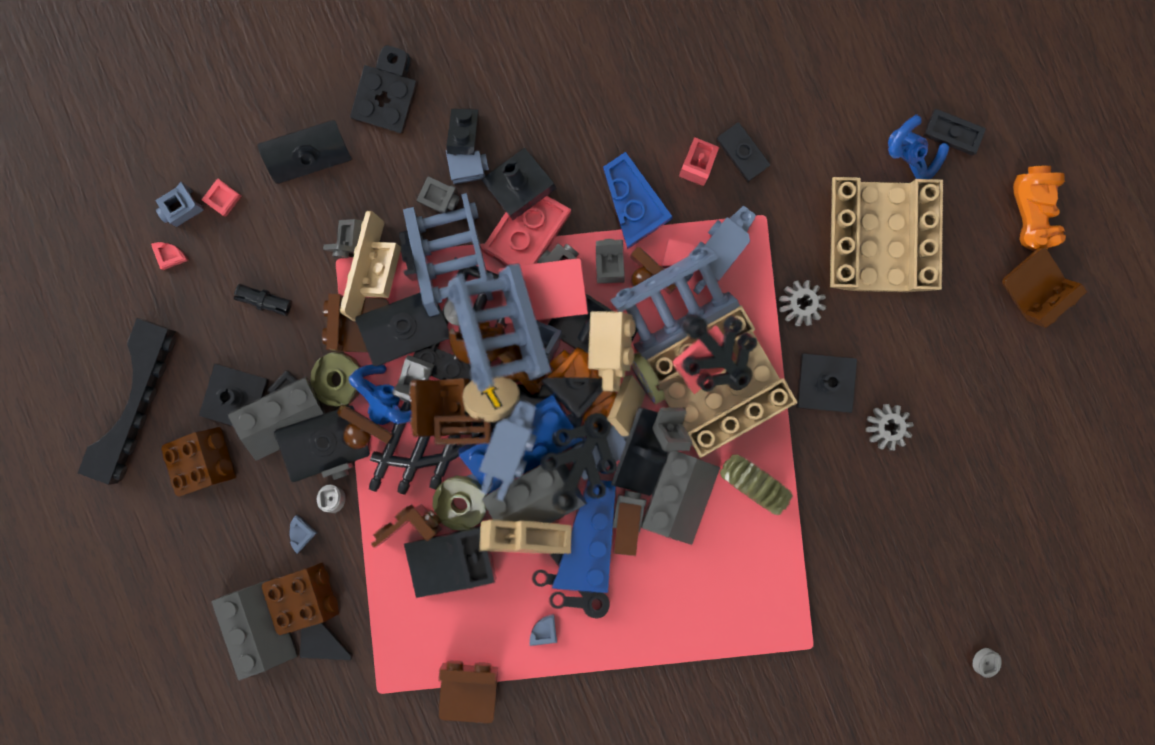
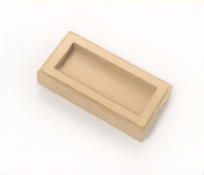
(626, 405)

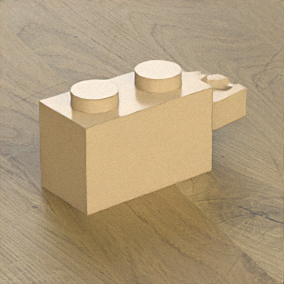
(611, 346)

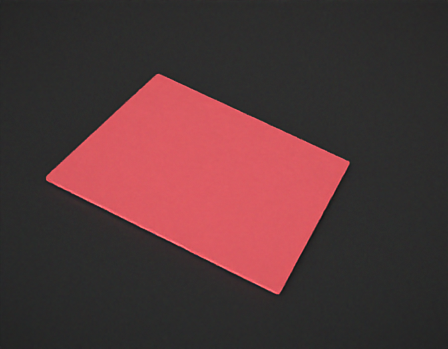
(672, 602)

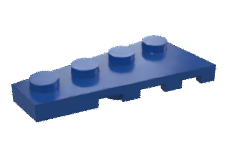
(591, 542)

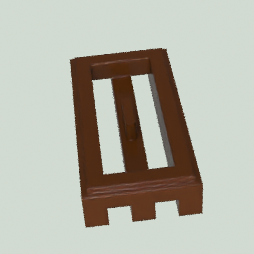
(487, 429)

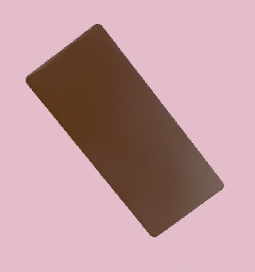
(627, 529)

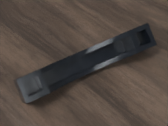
(148, 350)

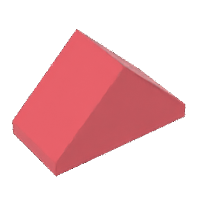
(699, 161)

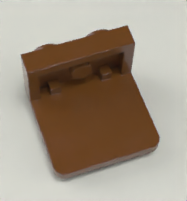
(1041, 288)
(342, 332)
(437, 398)
(198, 461)
(425, 522)
(300, 599)
(467, 692)

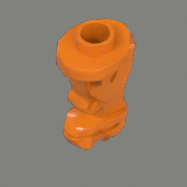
(1037, 199)
(576, 366)

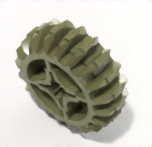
(756, 484)

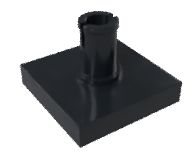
(519, 184)
(826, 383)
(230, 390)

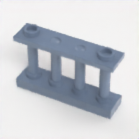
(422, 248)
(524, 322)
(672, 332)

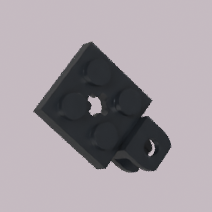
(389, 79)

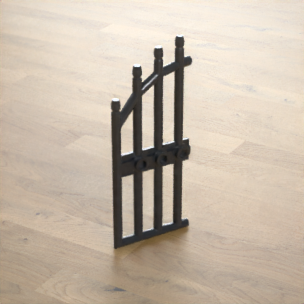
(445, 367)

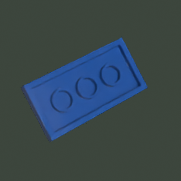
(547, 419)

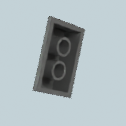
(284, 407)
(531, 497)
(680, 497)
(251, 632)

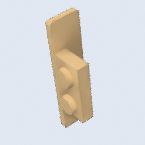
(371, 268)

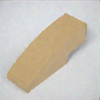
(525, 537)

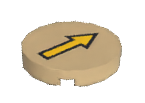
(492, 403)

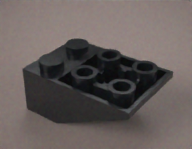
(449, 563)

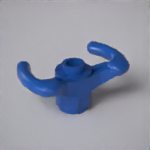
(914, 148)
(382, 403)

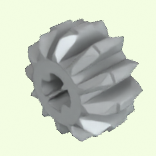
(810, 296)
(893, 417)

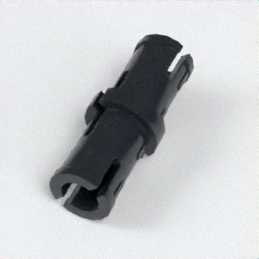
(262, 299)

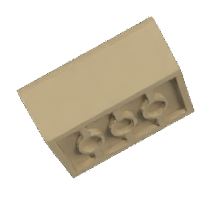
(886, 235)
(723, 413)

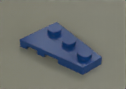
(634, 200)

